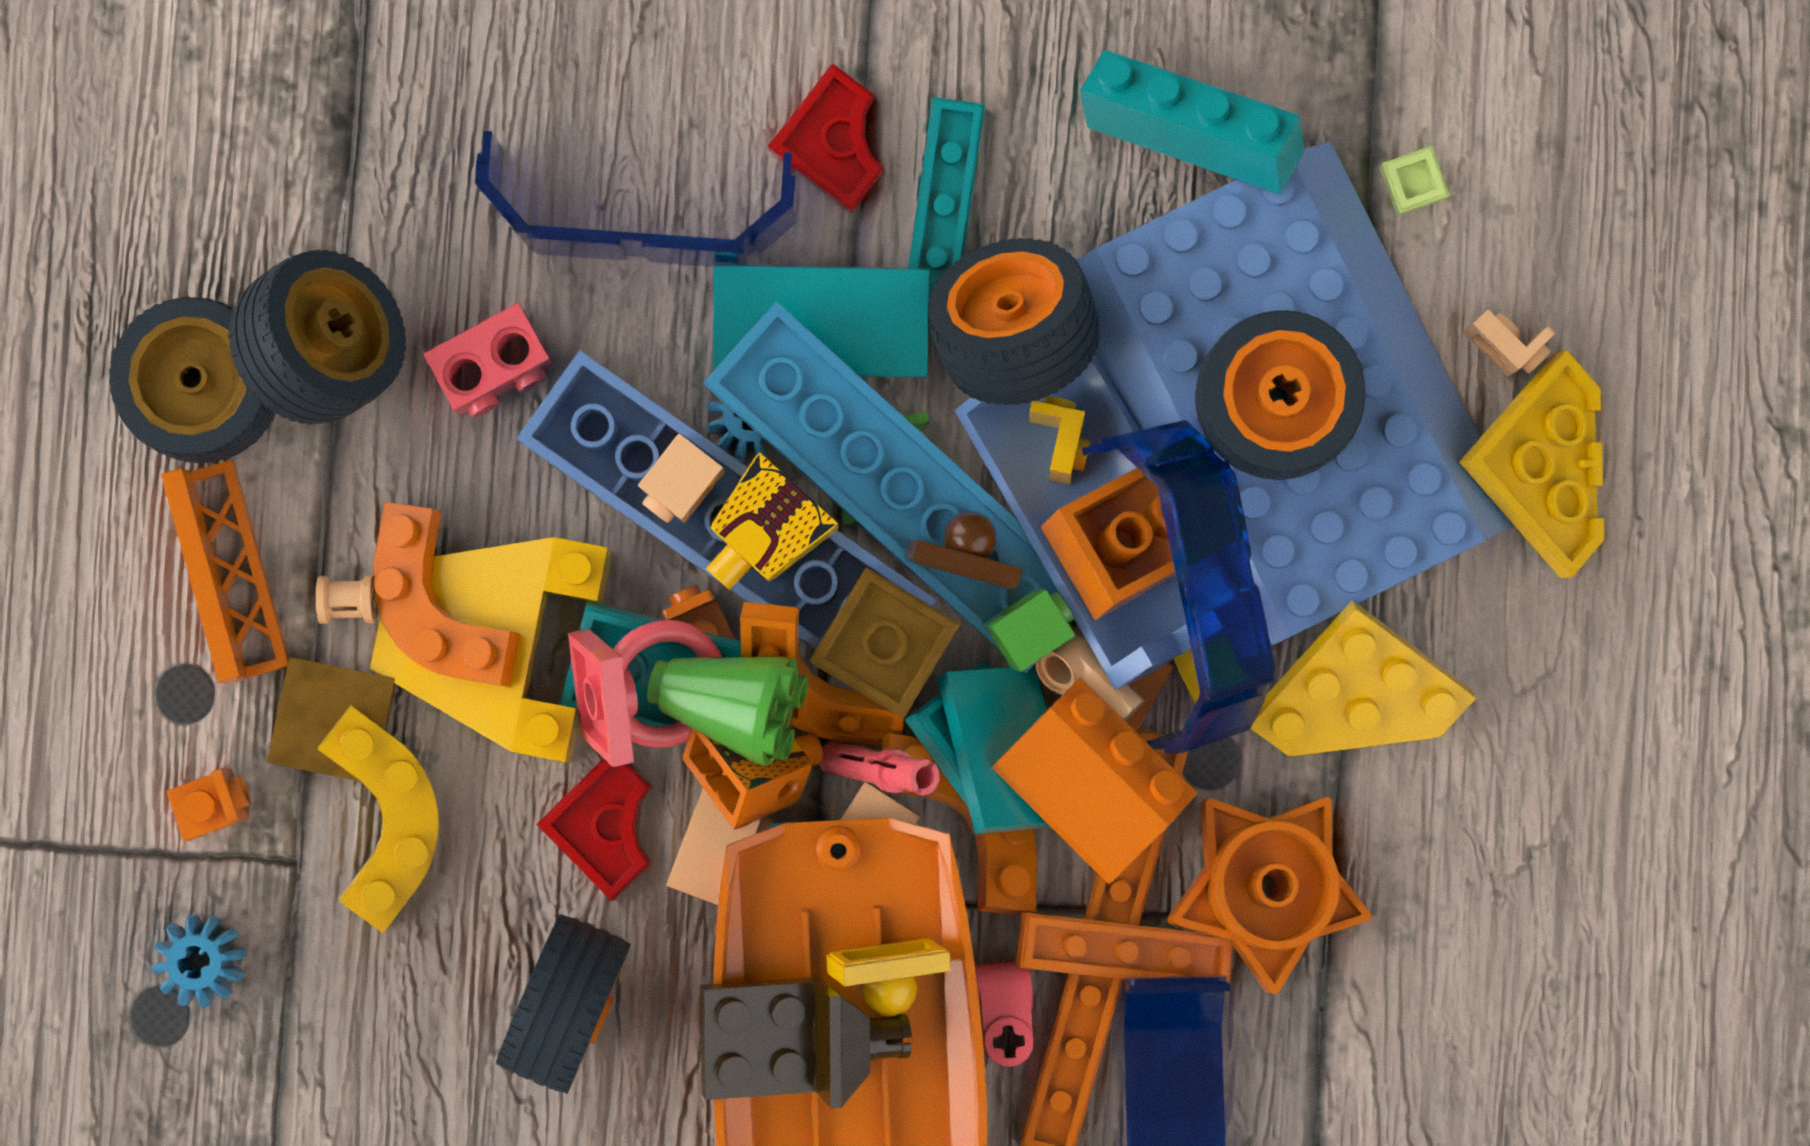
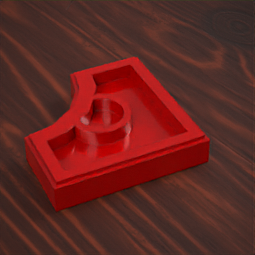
(830, 139)
(599, 826)

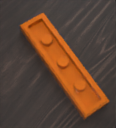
(1117, 948)

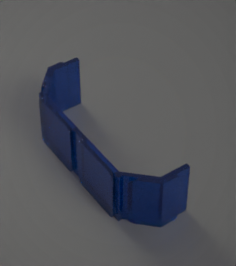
(618, 244)
(1212, 575)
(1174, 1060)

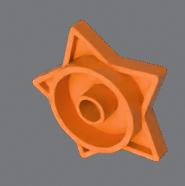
(1306, 894)

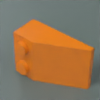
(1113, 542)

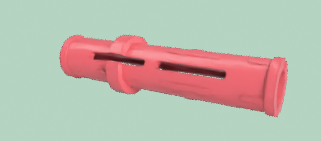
(887, 769)

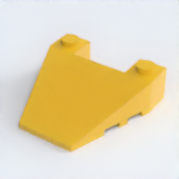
(508, 592)

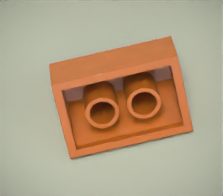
(1094, 780)

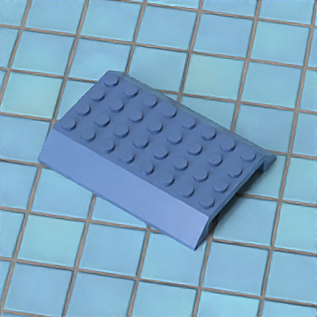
(1397, 488)

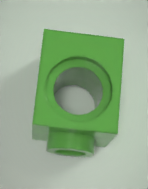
(1031, 628)

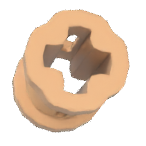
(345, 599)

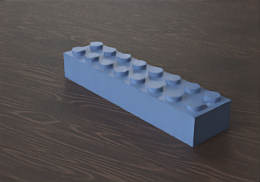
(611, 438)

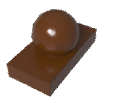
(968, 544)

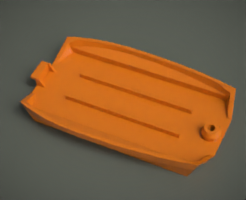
(796, 902)

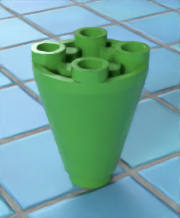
(733, 701)

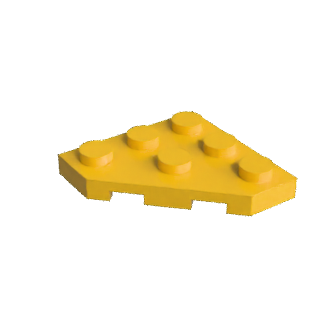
(1546, 464)
(1358, 691)

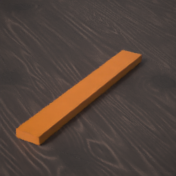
(1088, 1006)

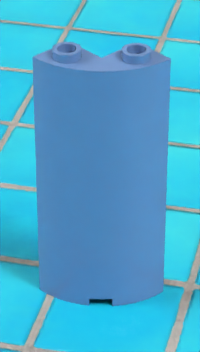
(1019, 457)

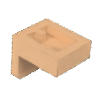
(1500, 343)

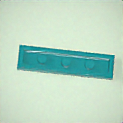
(946, 186)

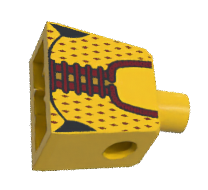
(766, 525)

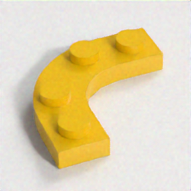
(407, 811)

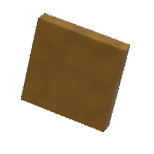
(884, 642)
(312, 704)

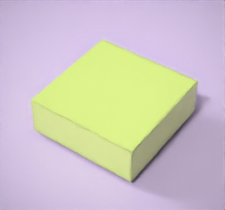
(1414, 181)

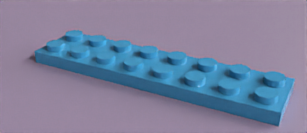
(868, 458)

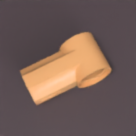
(1076, 660)

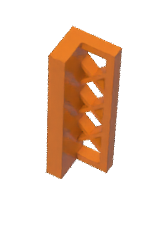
(206, 576)

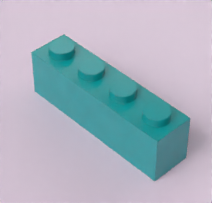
(1192, 121)

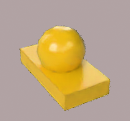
(888, 971)

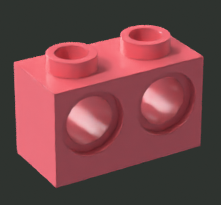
(484, 347)

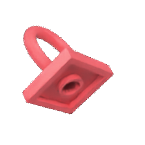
(608, 694)

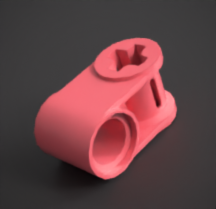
(1004, 1001)

